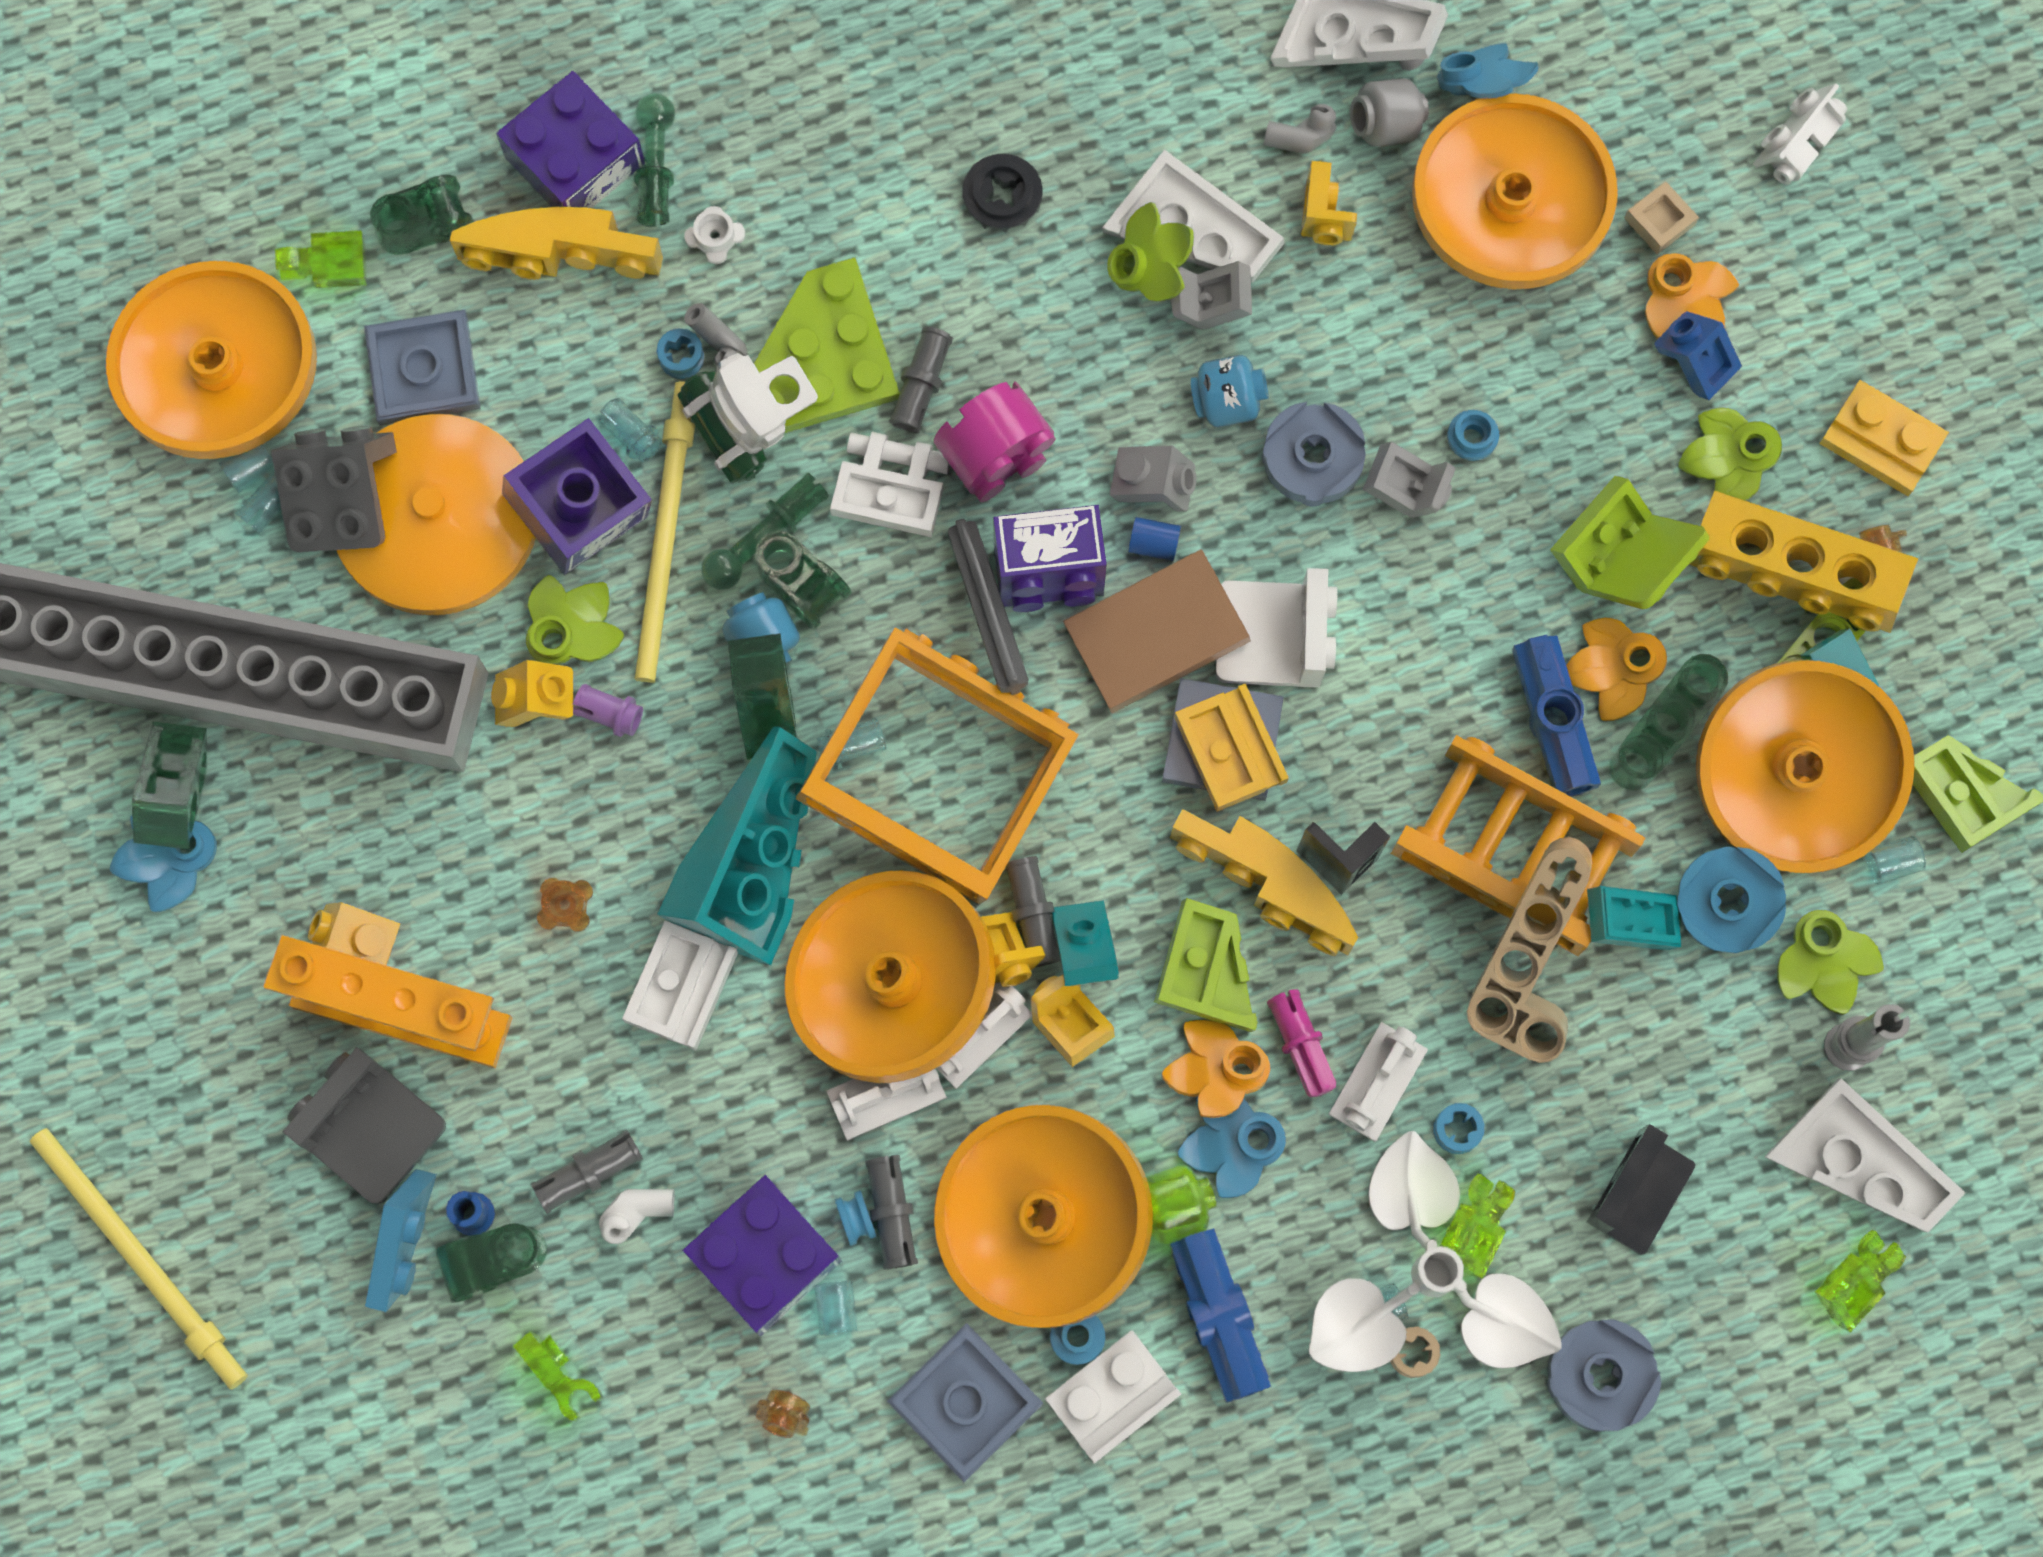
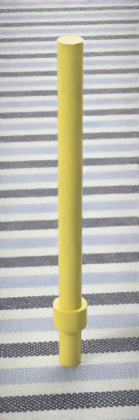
(678, 436)
(202, 1337)

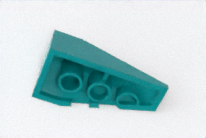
(742, 863)

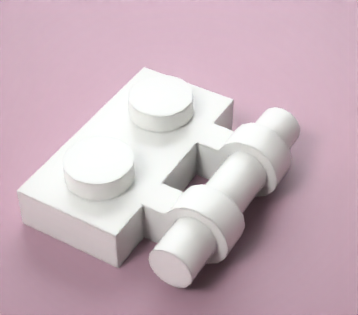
(889, 497)

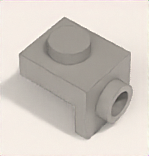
(1214, 296)
(1153, 476)
(1408, 481)

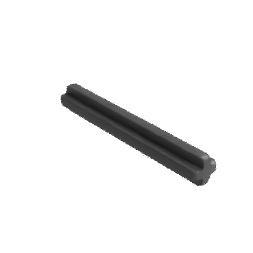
(988, 607)

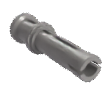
(1863, 1038)

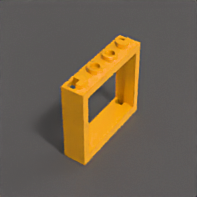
(962, 679)

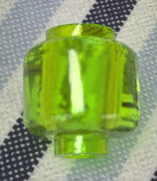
(1179, 1203)

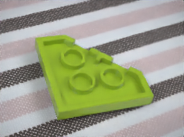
(836, 345)

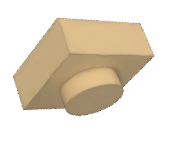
(1661, 217)

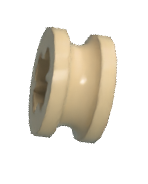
(1419, 1368)

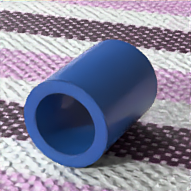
(1154, 539)

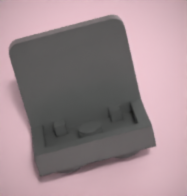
(331, 488)
(365, 1125)

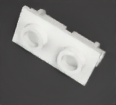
(1813, 117)
(1001, 1021)
(1379, 1080)
(870, 1105)

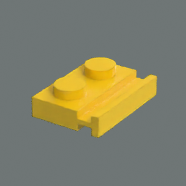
(1884, 438)
(1231, 747)

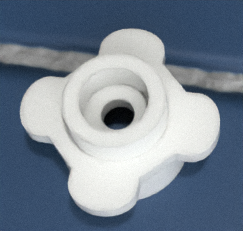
(709, 221)

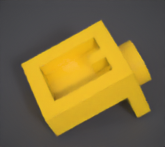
(1319, 211)

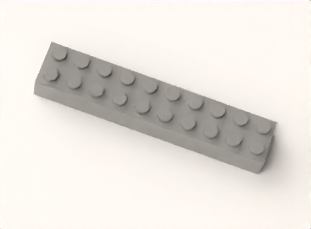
(238, 668)

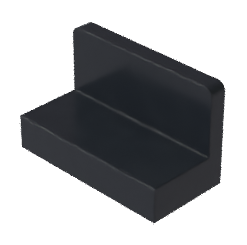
(1339, 866)
(1642, 1191)

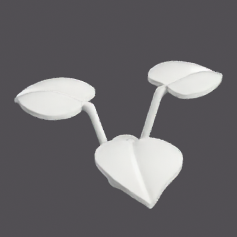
(1356, 1326)

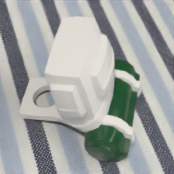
(740, 412)

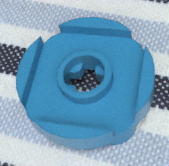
(1762, 895)

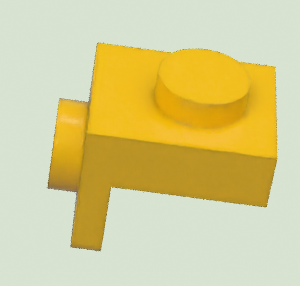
(531, 692)
(354, 932)
(1011, 957)
(1069, 1019)

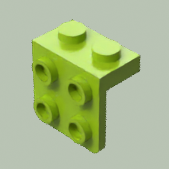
(1624, 549)

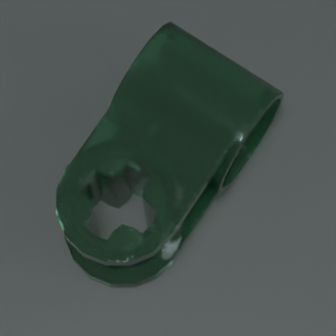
(424, 215)
(807, 584)
(483, 1263)

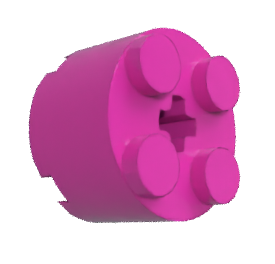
(995, 440)

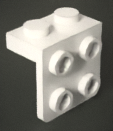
(1285, 632)

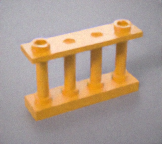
(1472, 870)
(388, 1001)

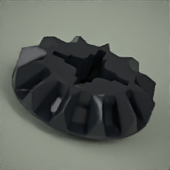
(1006, 171)

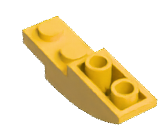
(537, 239)
(1289, 889)

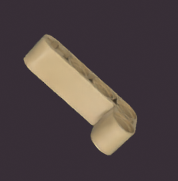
(1538, 943)

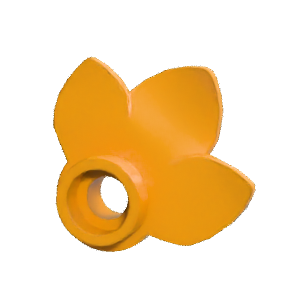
(1699, 290)
(1608, 669)
(1209, 1068)

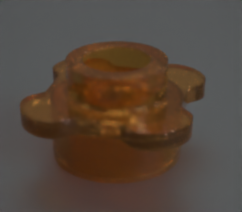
(1884, 537)
(554, 893)
(784, 1414)

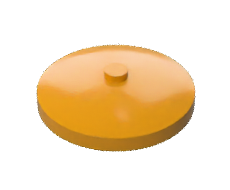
(1514, 191)
(211, 359)
(443, 518)
(1805, 765)
(890, 976)
(1043, 1216)

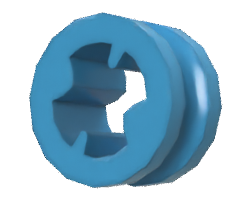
(673, 340)
(1471, 1139)
(855, 1218)

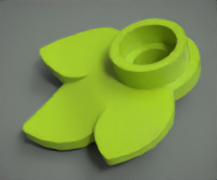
(1151, 255)
(1724, 456)
(576, 617)
(1827, 970)

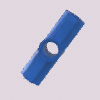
(1547, 685)
(1220, 1315)

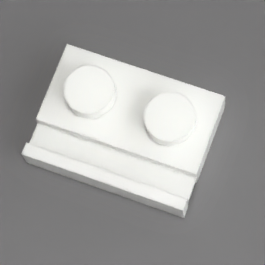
(680, 985)
(1112, 1396)

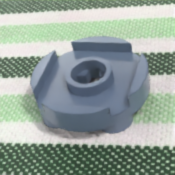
(1315, 425)
(1633, 1367)

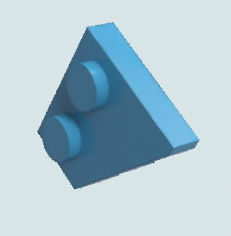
(398, 1234)

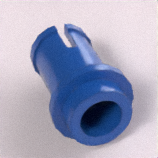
(482, 1217)

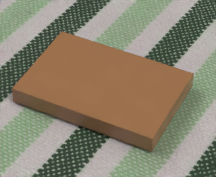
(1157, 631)

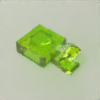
(332, 260)
(1475, 1228)
(1856, 1283)
(547, 1362)

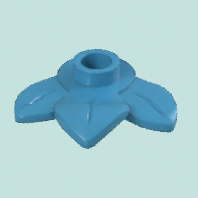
(1484, 72)
(167, 871)
(1224, 1149)

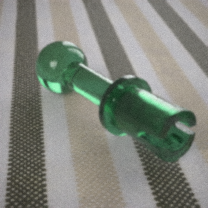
(655, 115)
(724, 567)

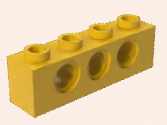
(1829, 552)

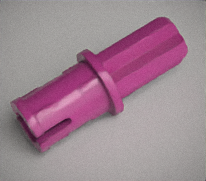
(1302, 1043)

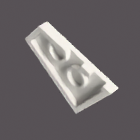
(1358, 32)
(1220, 225)
(1867, 1159)

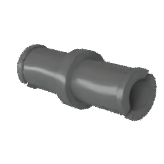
(921, 379)
(1032, 907)
(586, 1171)
(891, 1212)

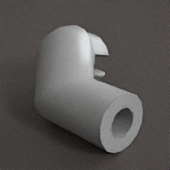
(1306, 135)
(714, 332)

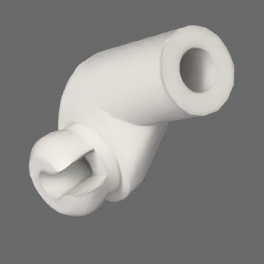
(630, 1210)

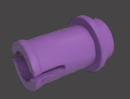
(608, 710)

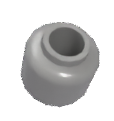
(1388, 112)

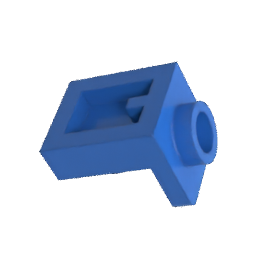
(1702, 352)

